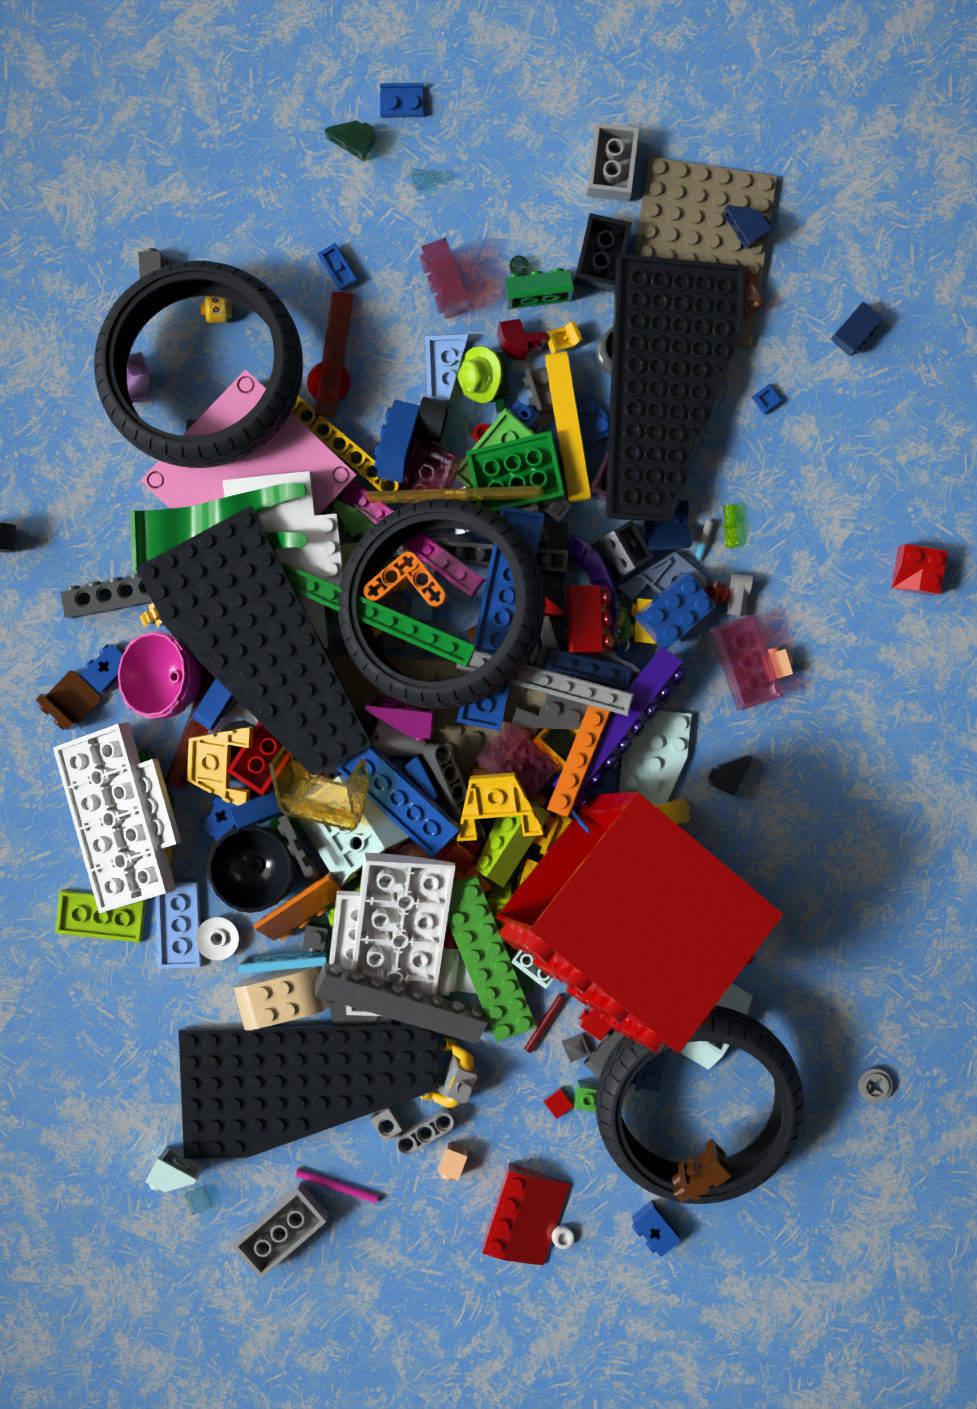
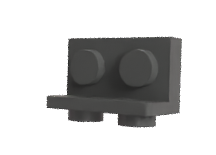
(539, 387)

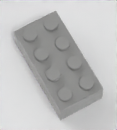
(280, 1229)

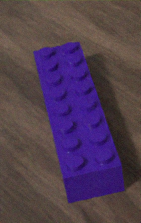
(649, 691)

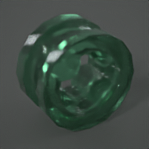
(524, 262)

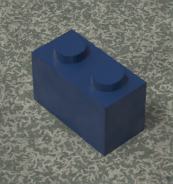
(856, 328)

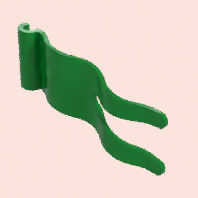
(162, 529)

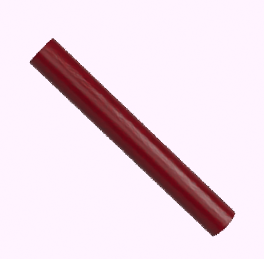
(544, 1023)

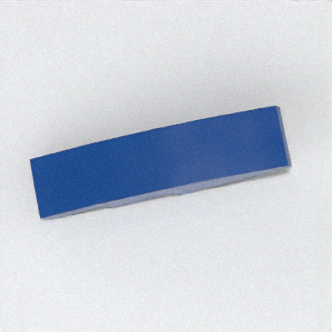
(256, 811)

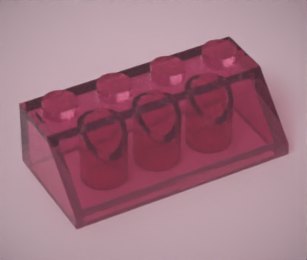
(746, 662)

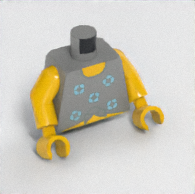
(457, 1079)

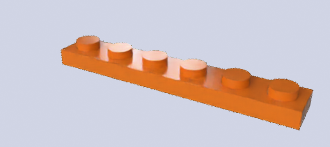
(578, 761)

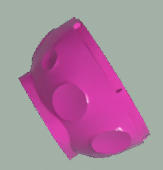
(158, 676)

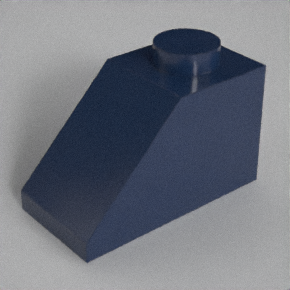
(747, 224)

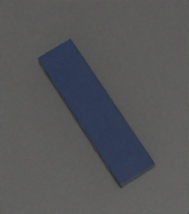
(587, 668)

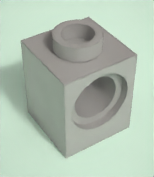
(387, 1114)

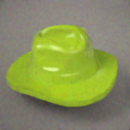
(480, 374)

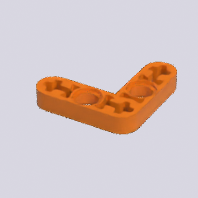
(410, 573)

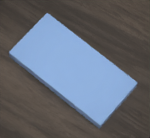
(177, 924)

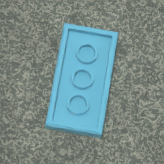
(283, 961)

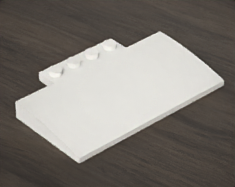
(323, 551)
(119, 816)
(394, 921)

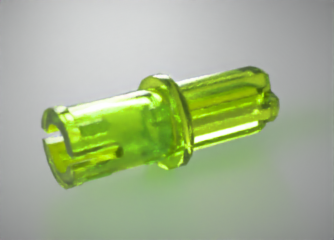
(730, 526)

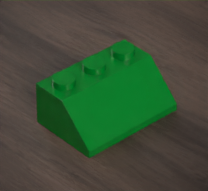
(538, 288)

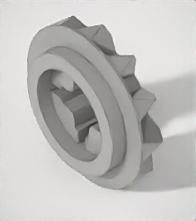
(884, 1084)

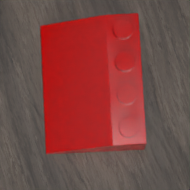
(524, 1216)

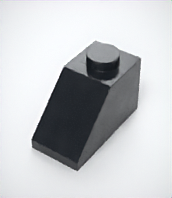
(729, 774)

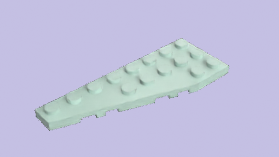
(656, 757)

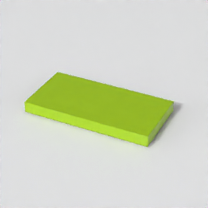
(80, 917)

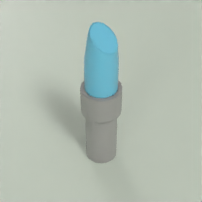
(704, 540)

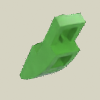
(354, 522)

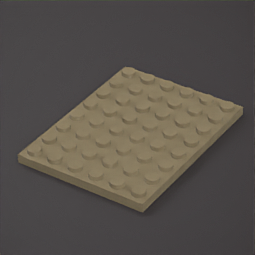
(686, 222)

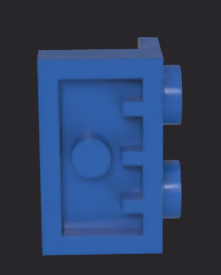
(650, 1074)

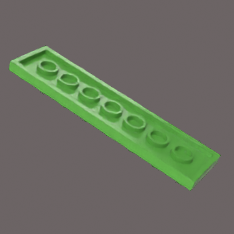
(488, 960)

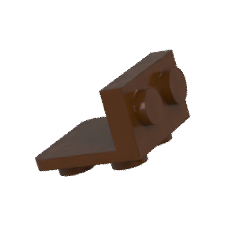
(69, 701)

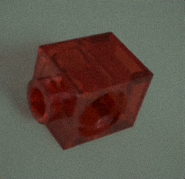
(464, 855)

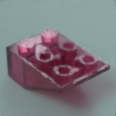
(513, 752)

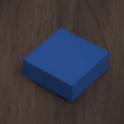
(766, 399)

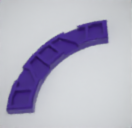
(597, 571)

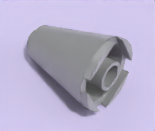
(393, 742)

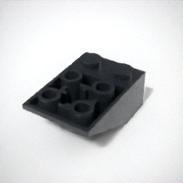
(623, 550)

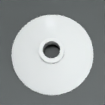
(210, 946)

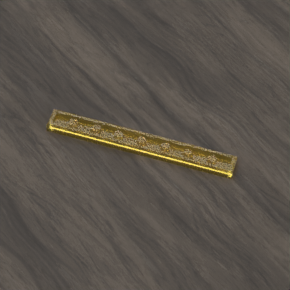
(464, 494)

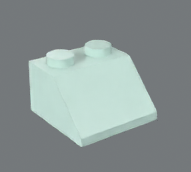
(173, 1171)

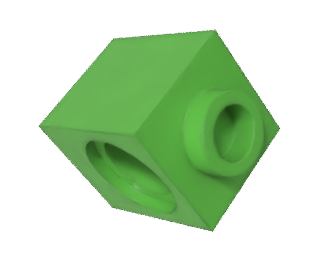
(585, 1096)

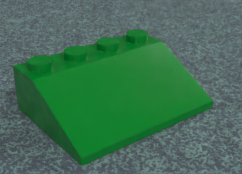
(518, 463)

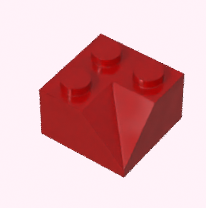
(919, 569)

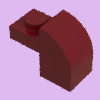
(516, 343)

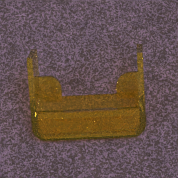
(317, 798)

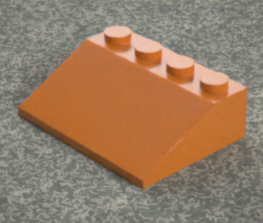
(299, 908)

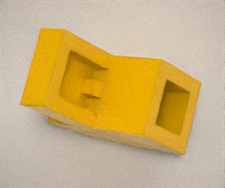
(676, 810)

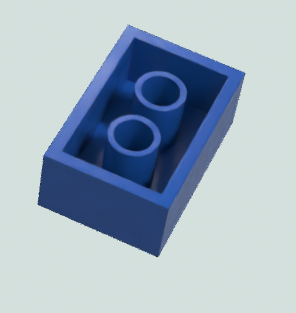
(396, 441)
(675, 611)

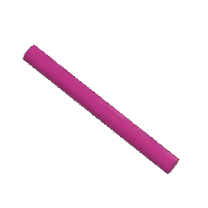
(336, 1185)

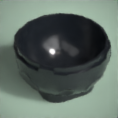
(237, 880)

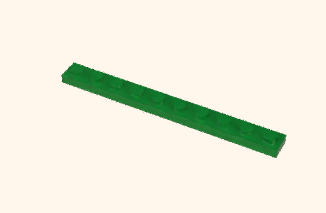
(384, 618)

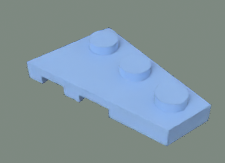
(443, 363)

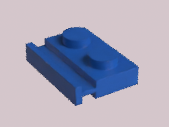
(401, 100)

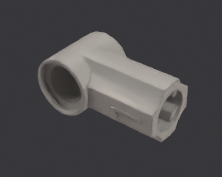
(740, 587)

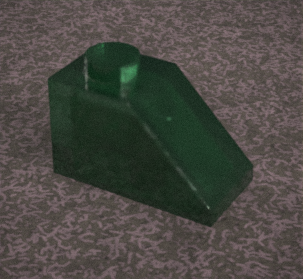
(353, 137)

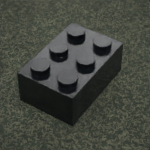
(601, 244)

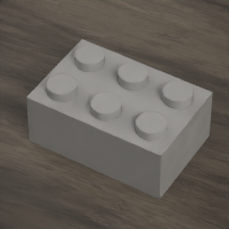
(612, 162)

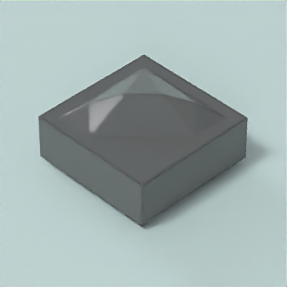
(576, 1047)

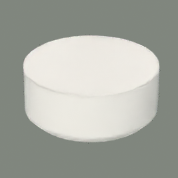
(563, 1237)

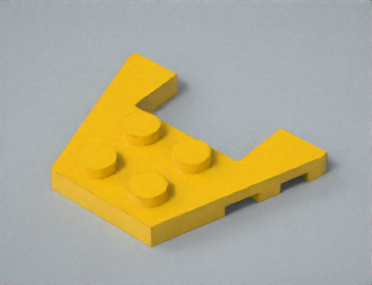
(211, 757)
(496, 797)

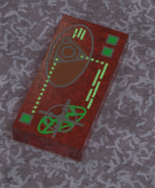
(752, 297)

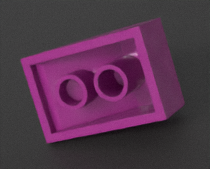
(406, 718)

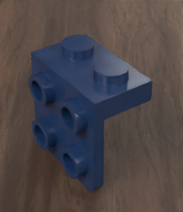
(670, 535)

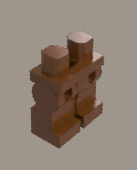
(701, 1172)

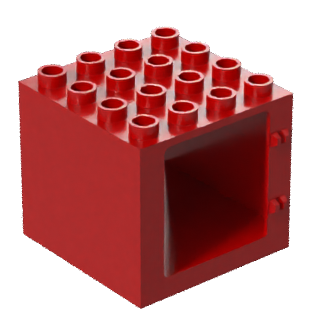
(637, 920)

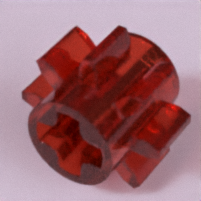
(717, 592)

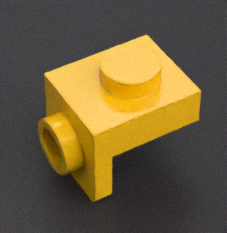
(563, 338)

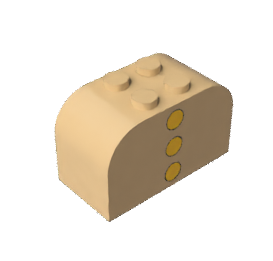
(279, 997)

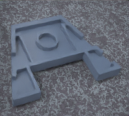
(660, 576)

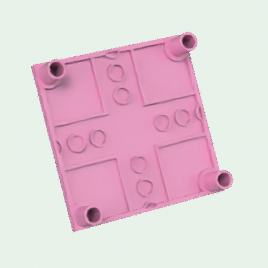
(288, 451)

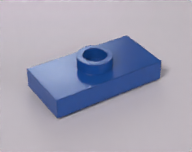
(337, 267)

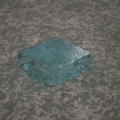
(198, 1200)

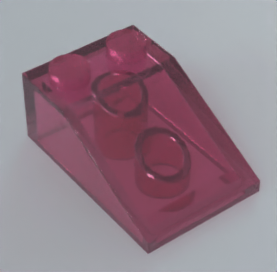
(430, 468)

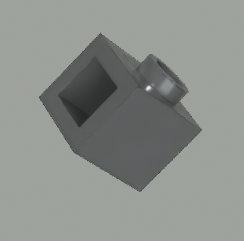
(151, 260)
(316, 936)

